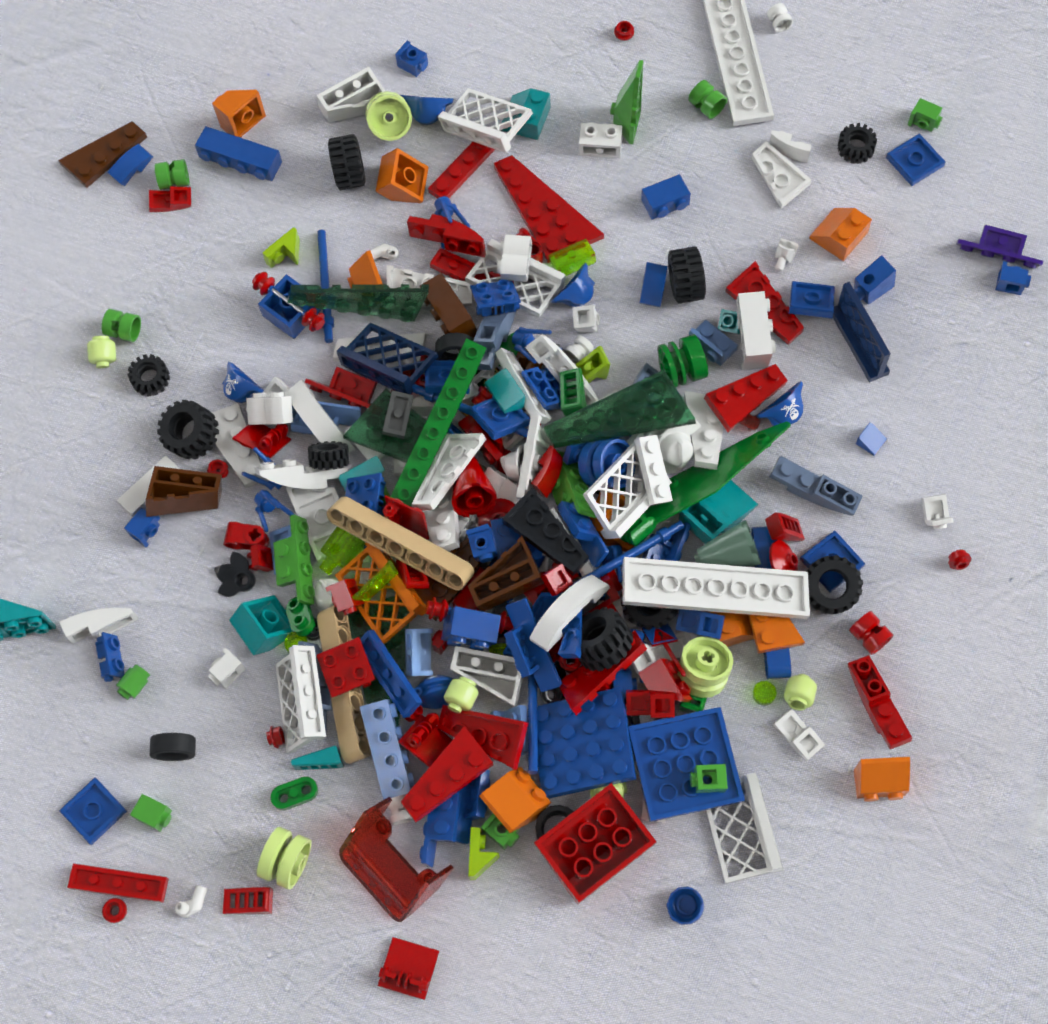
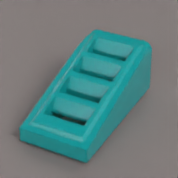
(323, 759)

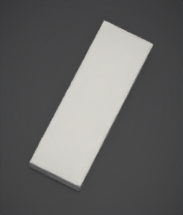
(135, 497)

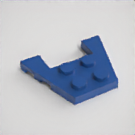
(572, 632)

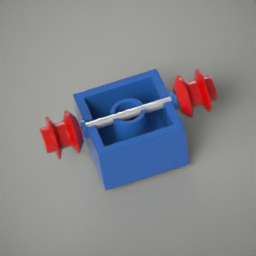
(285, 315)
(467, 625)

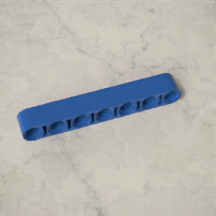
(776, 662)

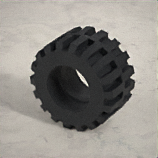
(346, 162)
(686, 275)
(174, 423)
(851, 577)
(649, 617)
(604, 639)

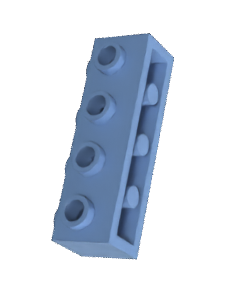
(385, 748)

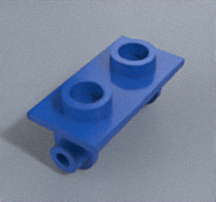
(109, 648)

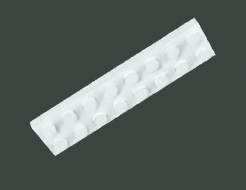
(738, 61)
(715, 588)

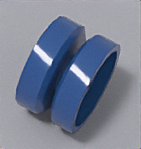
(598, 457)

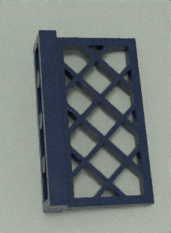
(861, 334)
(377, 369)

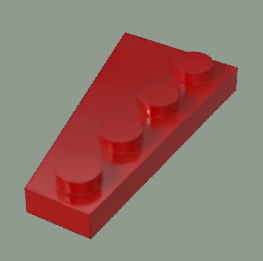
(752, 280)
(741, 397)
(584, 684)
(497, 735)
(450, 772)

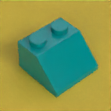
(540, 105)
(261, 624)

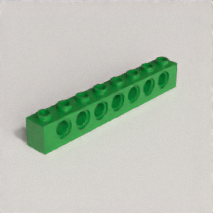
(439, 421)

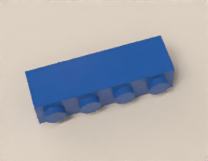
(238, 154)

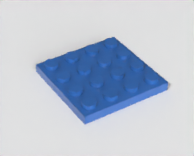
(584, 748)
(670, 750)

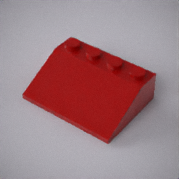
(594, 843)

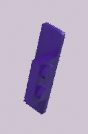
(1001, 243)

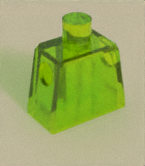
(340, 550)

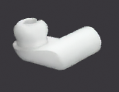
(385, 251)
(193, 905)

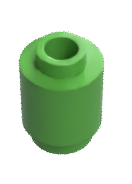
(132, 682)

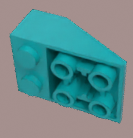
(718, 512)
(21, 620)

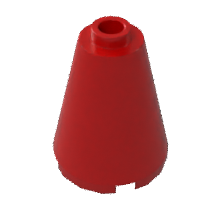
(473, 492)

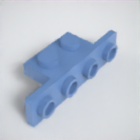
(338, 413)

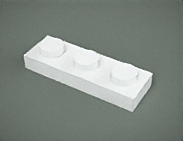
(653, 470)

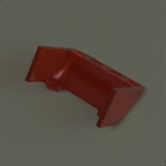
(384, 869)

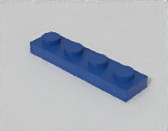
(390, 675)

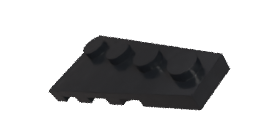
(546, 533)

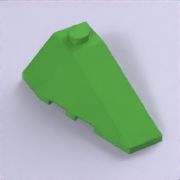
(629, 104)

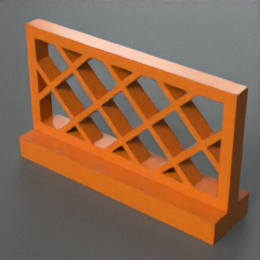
(407, 595)

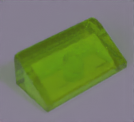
(573, 257)
(376, 582)

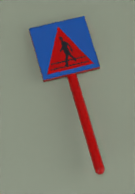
(661, 637)

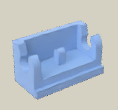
(418, 652)

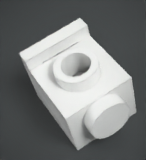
(585, 319)
(225, 669)

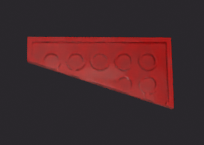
(545, 213)

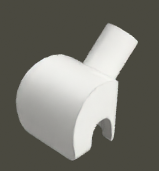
(785, 252)

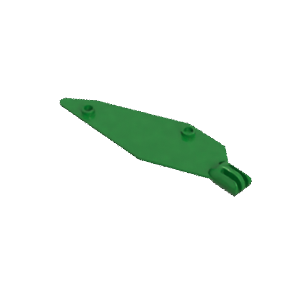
(699, 483)

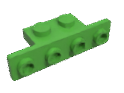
(571, 488)
(294, 561)

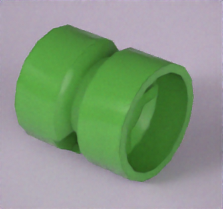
(707, 99)
(172, 174)
(121, 325)

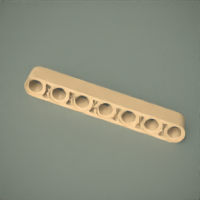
(400, 543)
(350, 728)

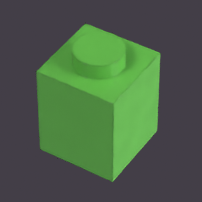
(151, 813)

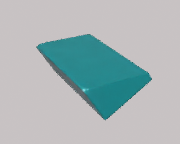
(506, 391)
(368, 467)

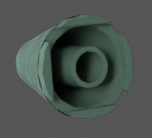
(730, 548)

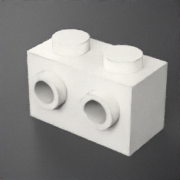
(600, 140)

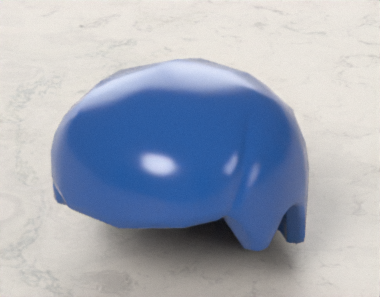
(685, 905)

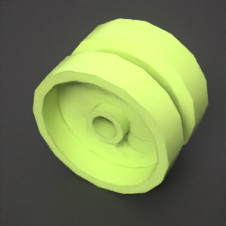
(386, 103)
(706, 666)
(284, 858)

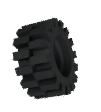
(858, 133)
(147, 364)
(328, 455)

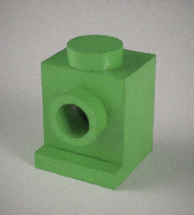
(926, 115)
(715, 772)
(502, 839)

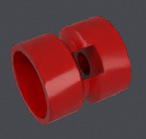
(871, 633)

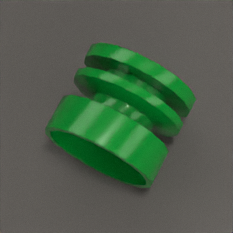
(686, 360)

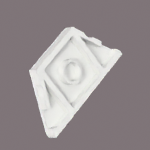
(534, 448)
(313, 506)

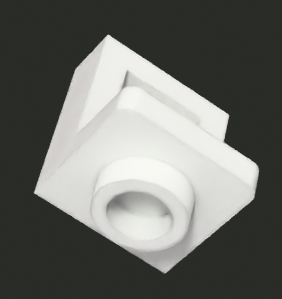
(936, 511)

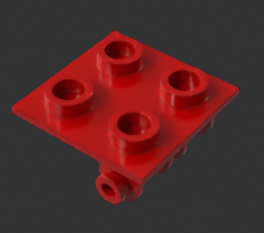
(267, 440)
(406, 516)
(346, 667)
(425, 739)
(408, 968)

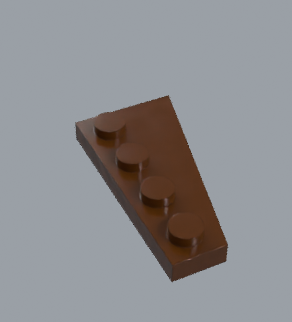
(99, 156)
(441, 591)

